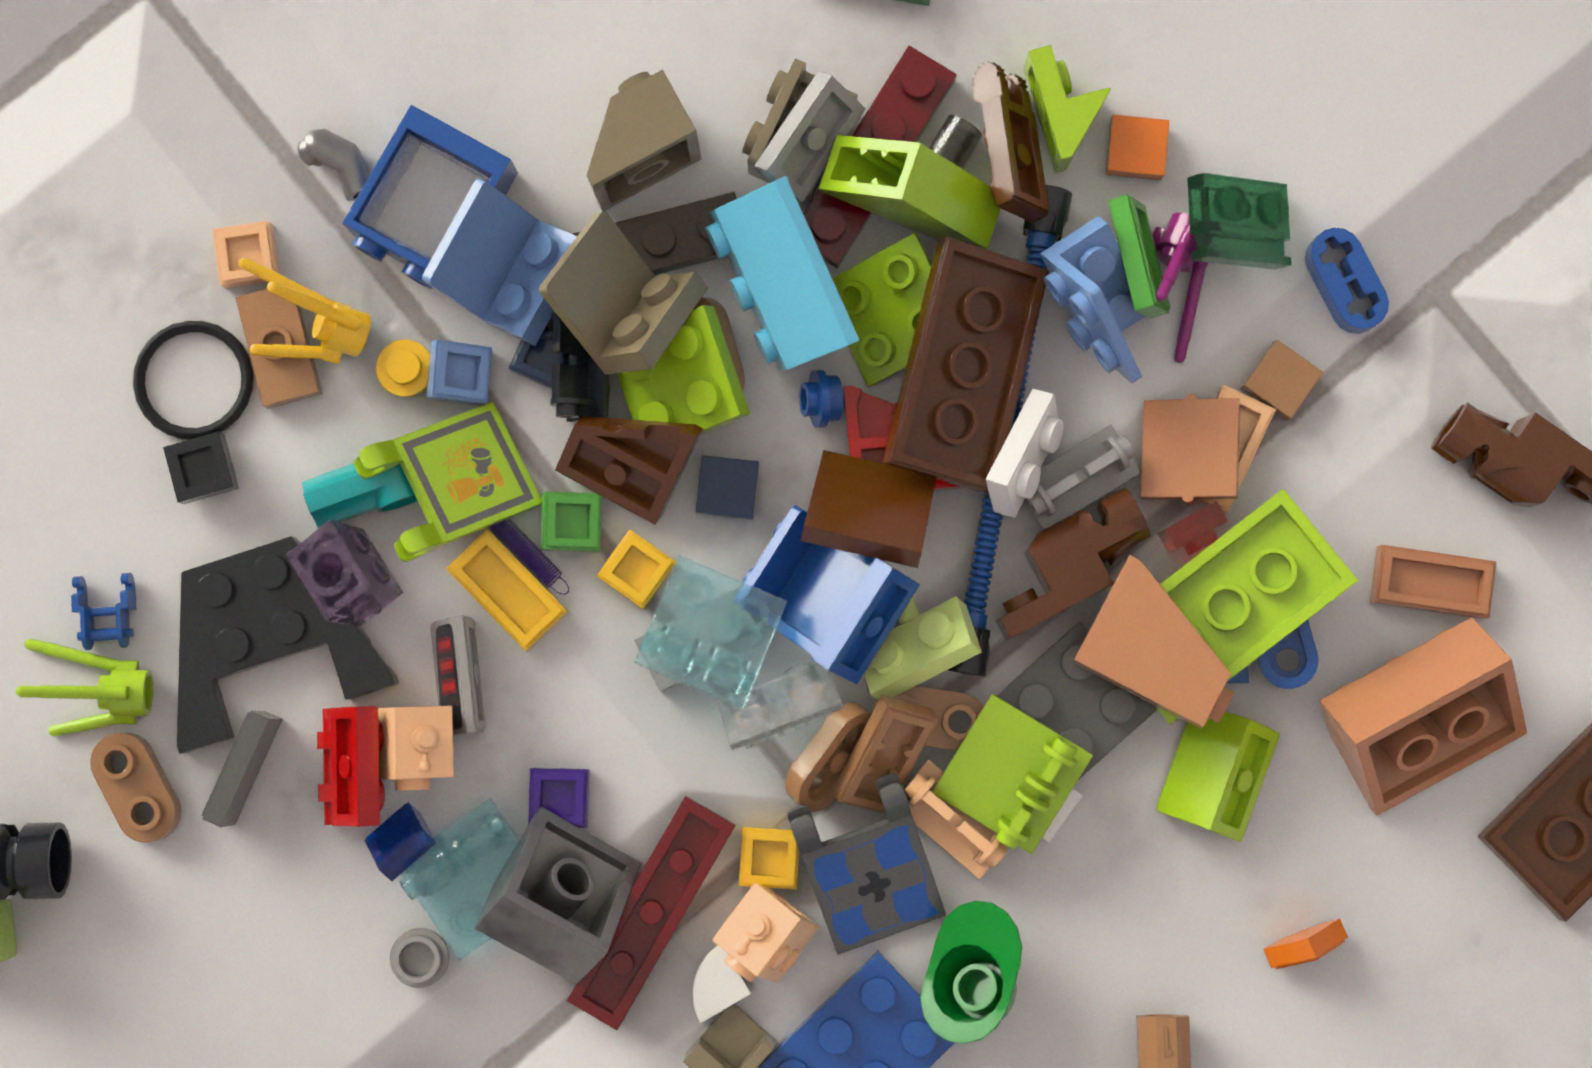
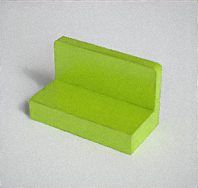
(1219, 774)

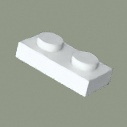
(1019, 462)

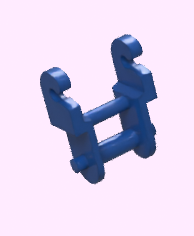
(122, 631)

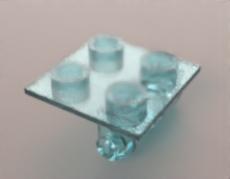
(710, 632)
(459, 874)

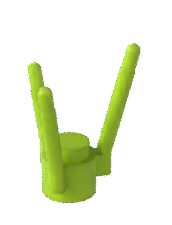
(123, 692)

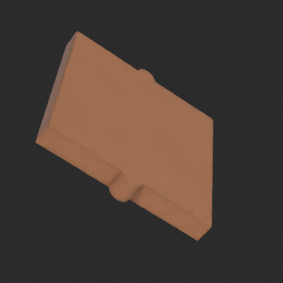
(1190, 449)

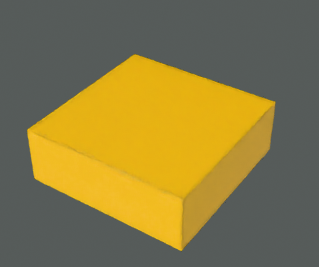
(636, 569)
(769, 858)

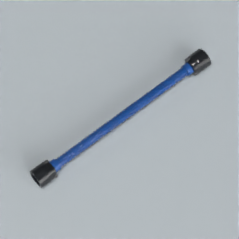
(1040, 236)

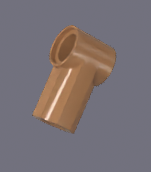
(1163, 1041)

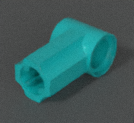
(344, 495)

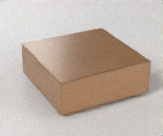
(1282, 380)

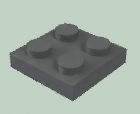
(1075, 700)

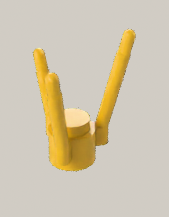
(335, 324)

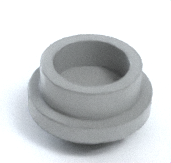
(419, 957)

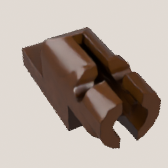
(1520, 462)
(1071, 560)

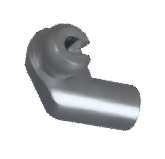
(337, 153)

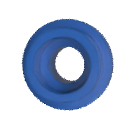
(821, 398)

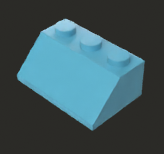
(780, 276)

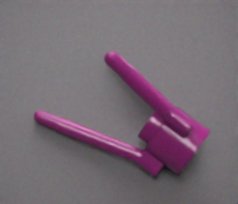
(1175, 253)

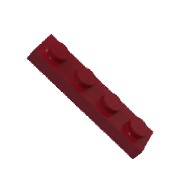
(896, 114)
(653, 911)

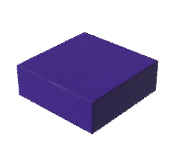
(560, 792)

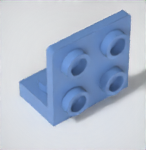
(497, 261)
(1093, 286)

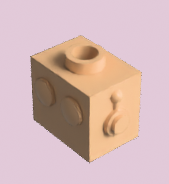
(416, 746)
(764, 935)

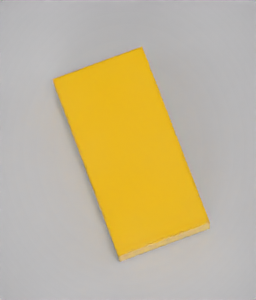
(507, 590)

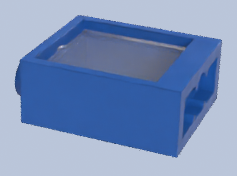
(420, 190)

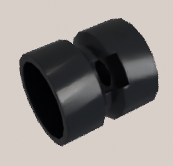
(35, 860)

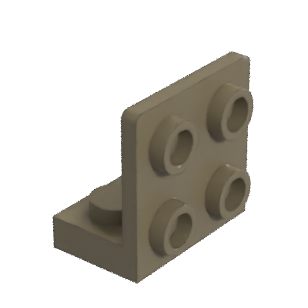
(615, 299)

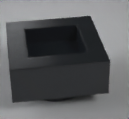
(201, 468)

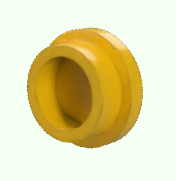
(403, 368)

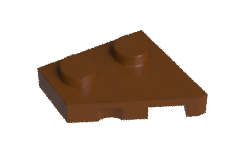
(629, 460)

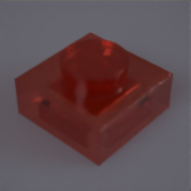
(1195, 530)

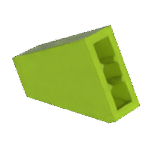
(911, 188)

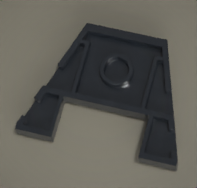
(250, 615)

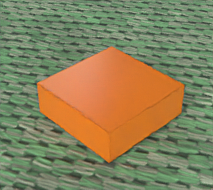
(1137, 147)

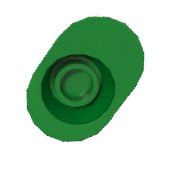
(972, 972)

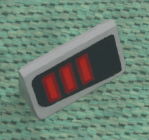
(458, 672)

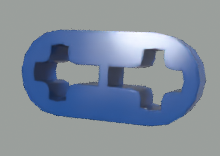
(1358, 274)

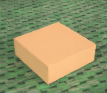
(247, 241)

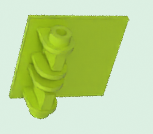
(884, 306)
(1012, 774)

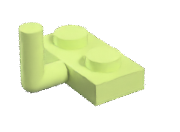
(922, 647)

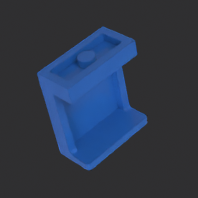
(835, 599)

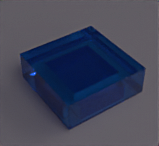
(400, 841)

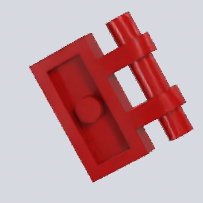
(351, 778)

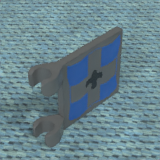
(872, 877)

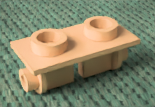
(949, 827)

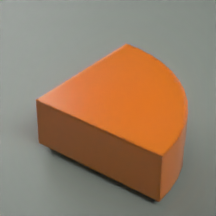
(1306, 945)

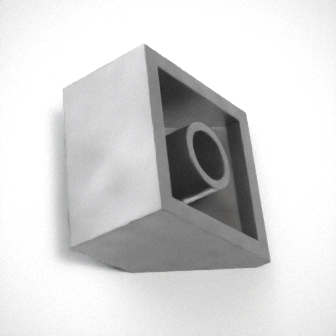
(559, 896)

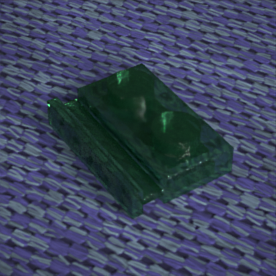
(1239, 221)

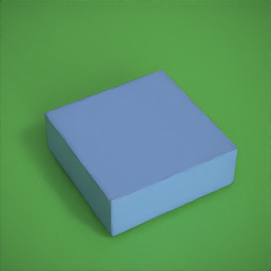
(459, 372)

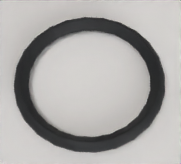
(170, 332)

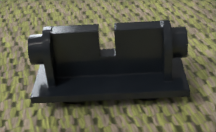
(579, 385)

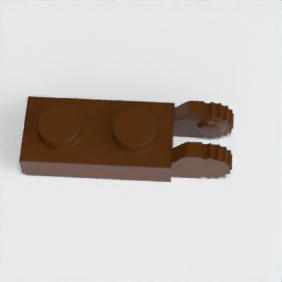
(1011, 142)

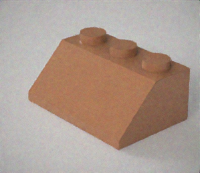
(1426, 715)

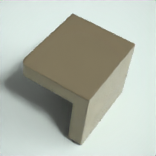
(731, 1042)

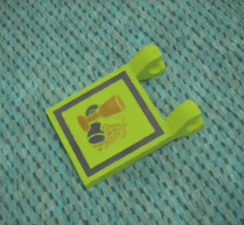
(461, 475)

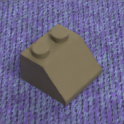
(641, 140)

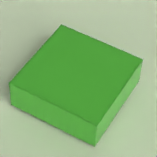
(571, 522)

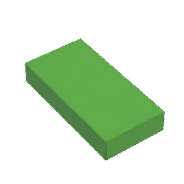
(1138, 255)

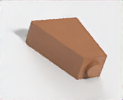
(1154, 650)

